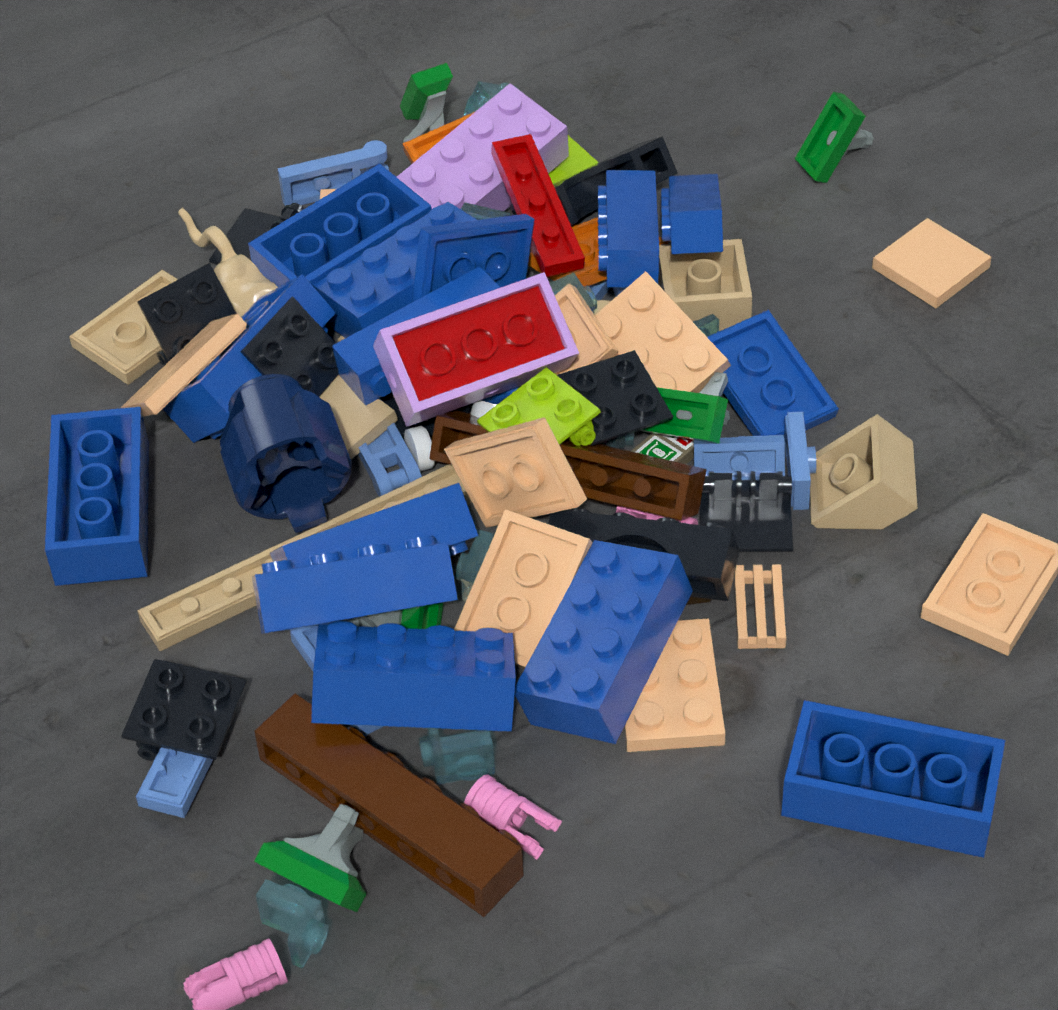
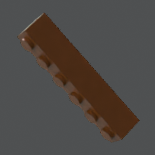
(603, 471)
(393, 805)

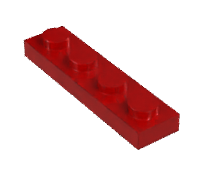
(535, 195)

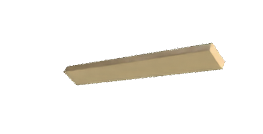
(233, 590)

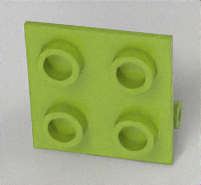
(548, 397)

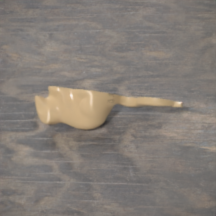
(236, 273)

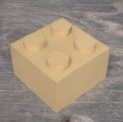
(708, 283)

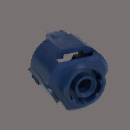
(283, 451)

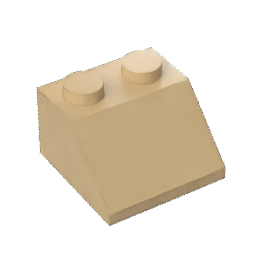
(864, 478)

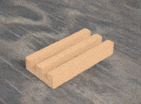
(758, 579)

